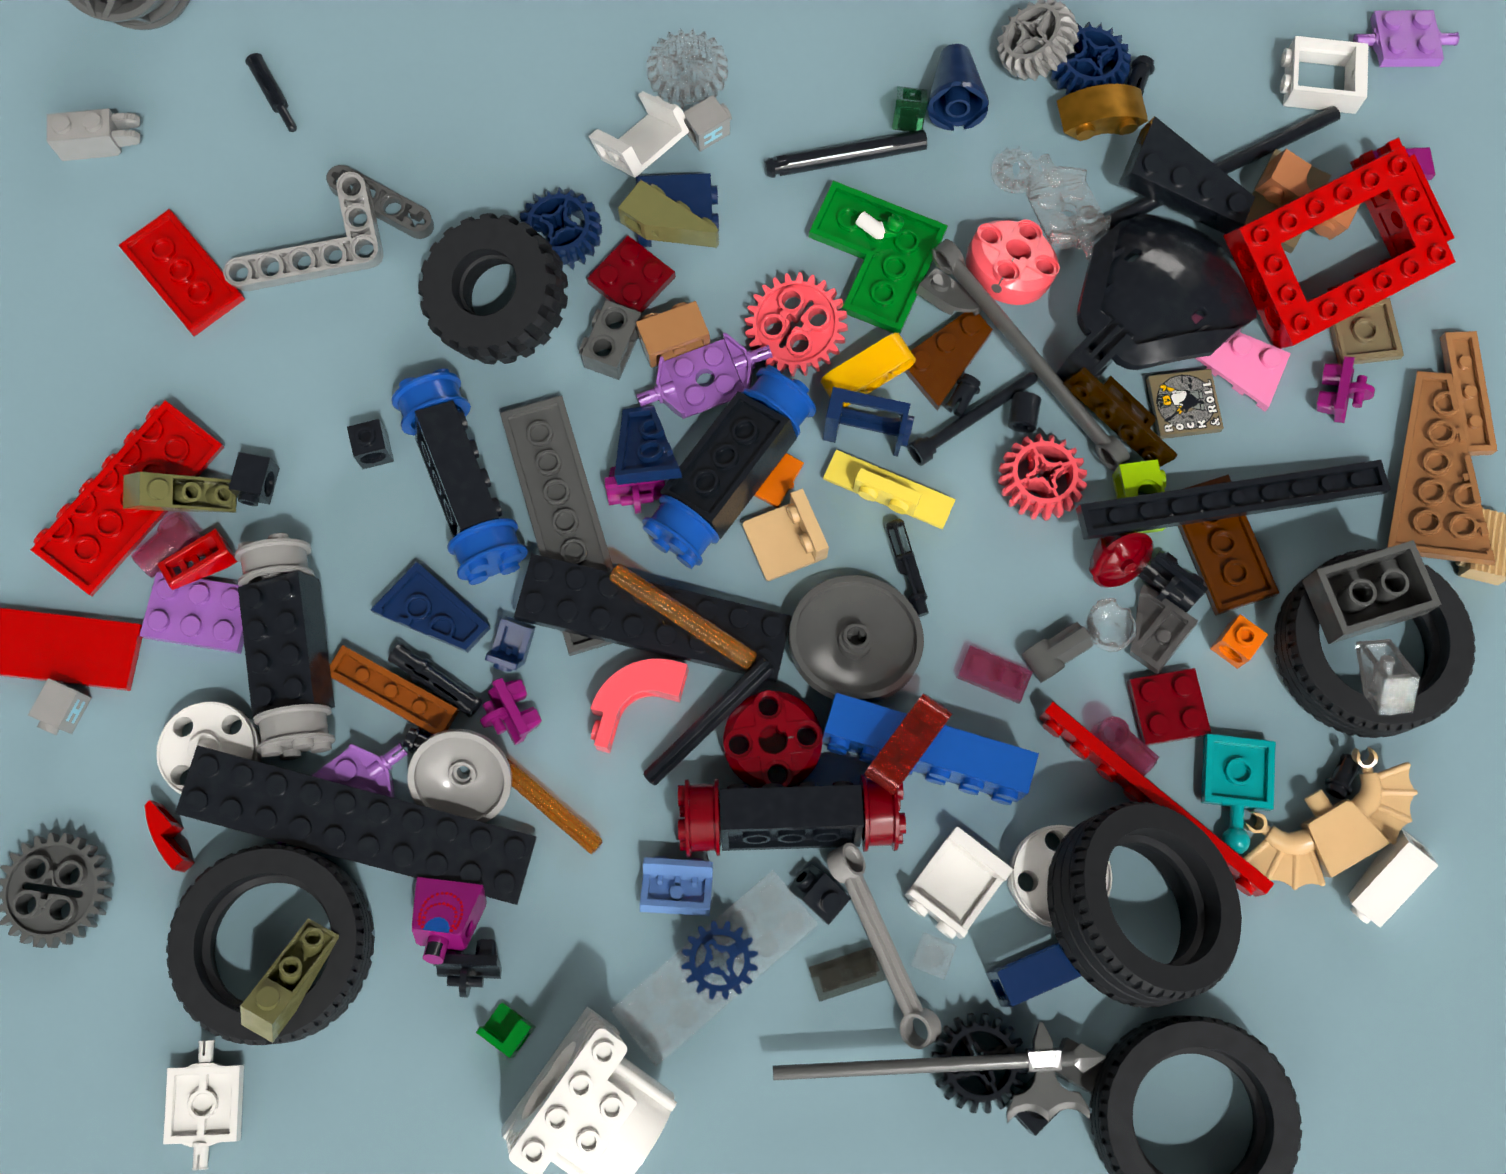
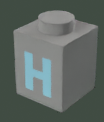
(707, 122)
(59, 707)

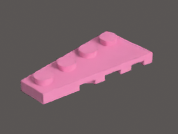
(1248, 365)

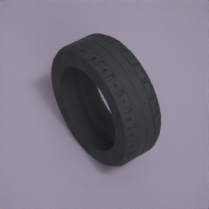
(1310, 679)
(1197, 878)
(203, 907)
(1271, 1094)

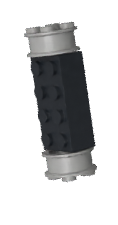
(285, 647)

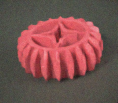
(1050, 500)

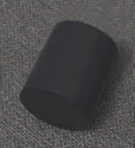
(1024, 412)

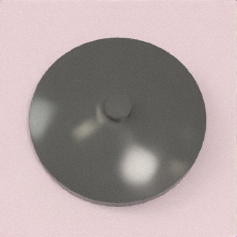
(856, 638)

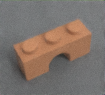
(1287, 180)

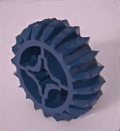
(1094, 52)
(554, 213)

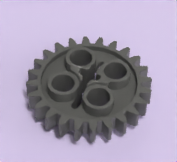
(45, 922)

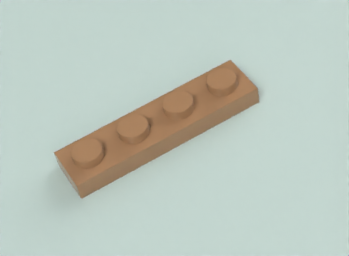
(1464, 362)

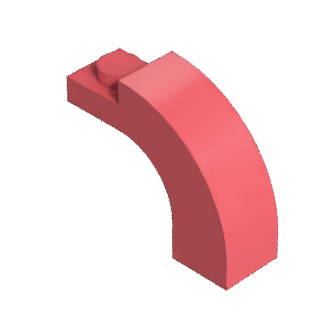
(635, 681)

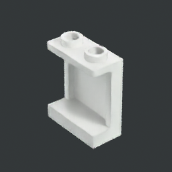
(957, 883)

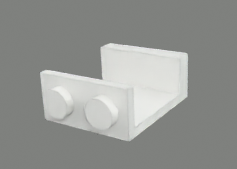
(645, 140)

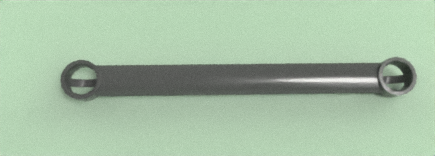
(1108, 448)

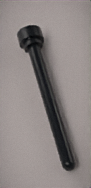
(923, 449)

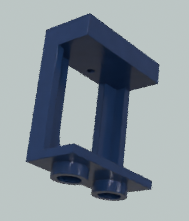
(838, 415)

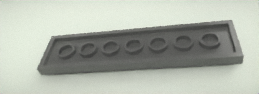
(557, 493)

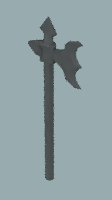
(1043, 1096)

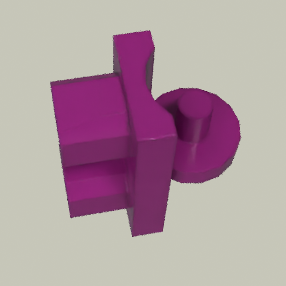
(1342, 376)
(633, 493)
(504, 713)

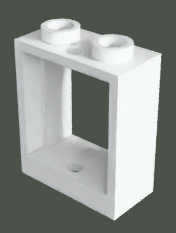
(1328, 52)

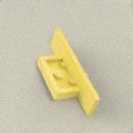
(889, 489)

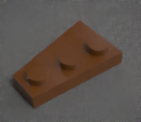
(947, 355)

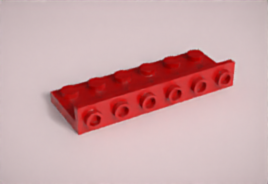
(96, 530)

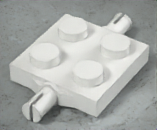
(203, 1104)

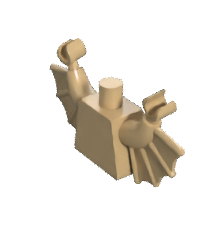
(1338, 832)

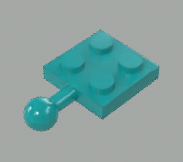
(1240, 776)

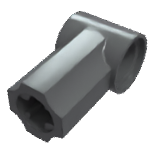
(1051, 655)

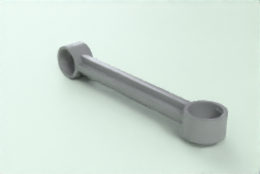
(848, 867)

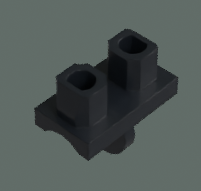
(1173, 581)
(470, 970)

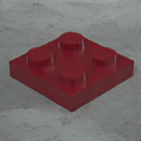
(631, 276)
(1168, 707)

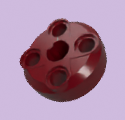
(772, 739)

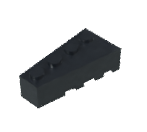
(1184, 179)

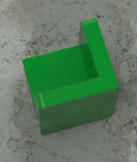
(506, 1030)

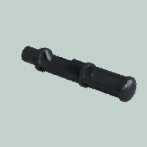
(908, 566)

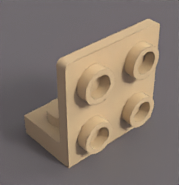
(786, 537)

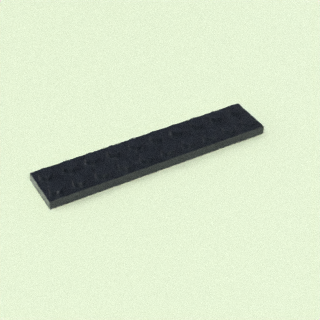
(354, 823)

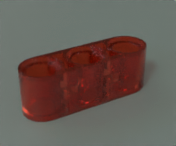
(908, 744)

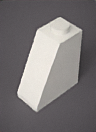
(1391, 879)

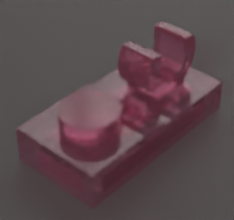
(994, 674)

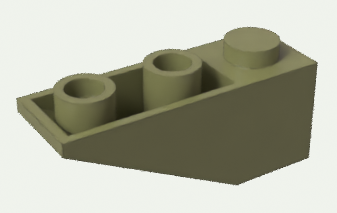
(662, 219)
(177, 493)
(287, 981)

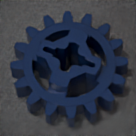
(705, 969)

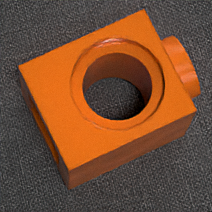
(1239, 641)

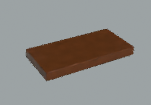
(1228, 560)

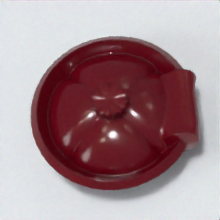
(1120, 558)

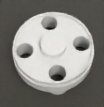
(210, 730)
(1035, 858)

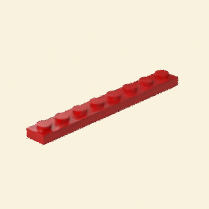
(1140, 789)

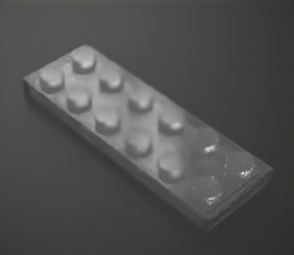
(669, 1009)

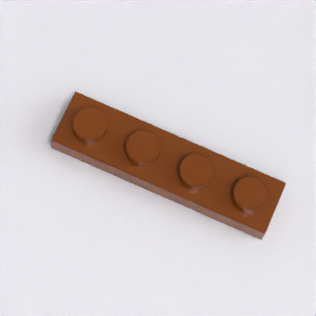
(392, 691)

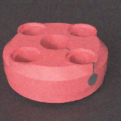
(1012, 260)

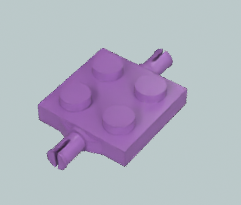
(1407, 38)

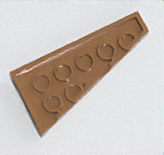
(1437, 480)

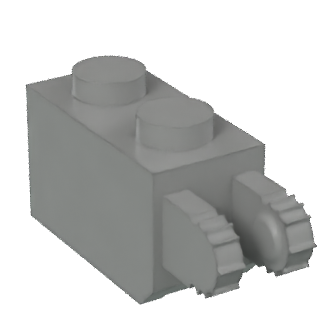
(91, 133)

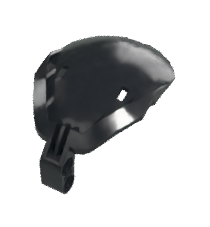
(1145, 307)

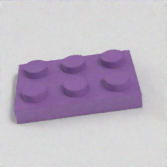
(195, 615)

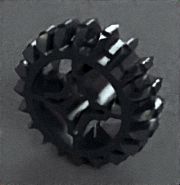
(987, 1078)

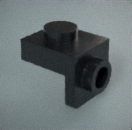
(819, 893)

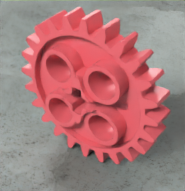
(820, 338)

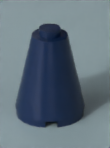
(957, 91)

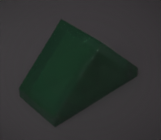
(909, 109)

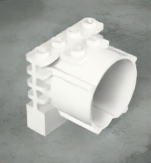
(588, 1107)

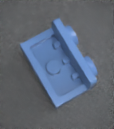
(676, 886)

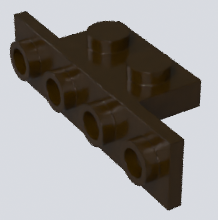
(1121, 413)

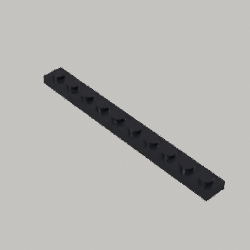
(1231, 499)

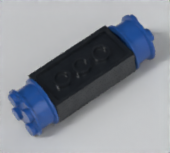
(437, 419)
(729, 465)

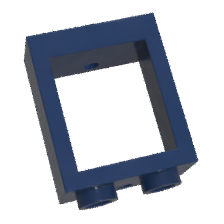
(1031, 975)

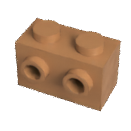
(672, 332)

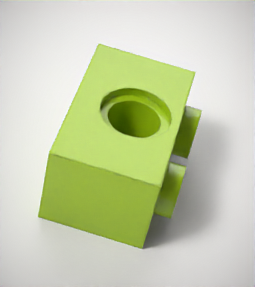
(1139, 477)

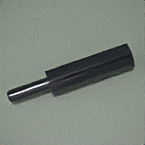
(270, 89)

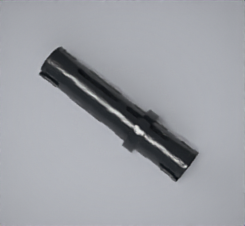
(423, 672)

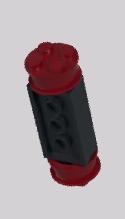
(789, 816)

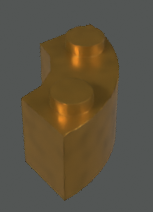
(1102, 111)

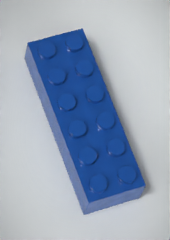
(953, 756)

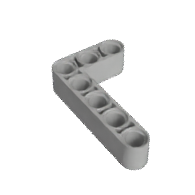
(320, 251)

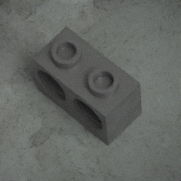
(618, 341)

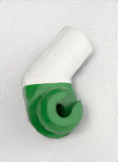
(881, 229)

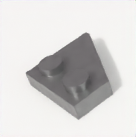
(1159, 630)

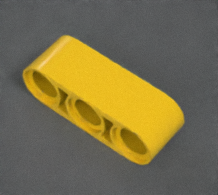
(871, 367)

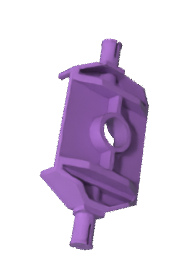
(723, 359)
(363, 770)

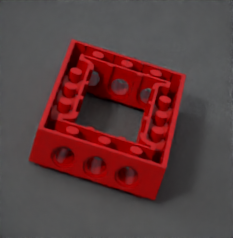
(1411, 227)

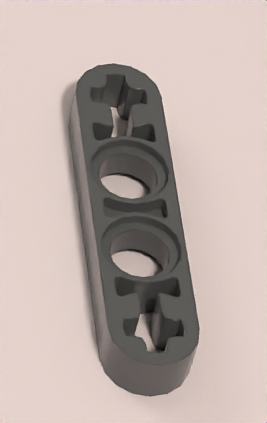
(382, 199)

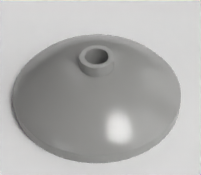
(440, 785)

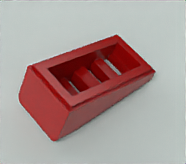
(201, 547)

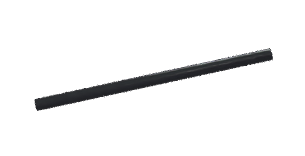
(1241, 158)

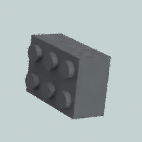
(1371, 592)

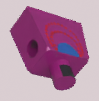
(445, 915)

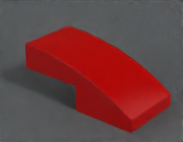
(163, 829)

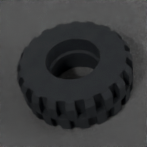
(460, 261)

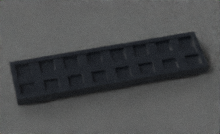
(593, 606)

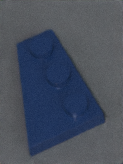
(644, 448)
(431, 609)

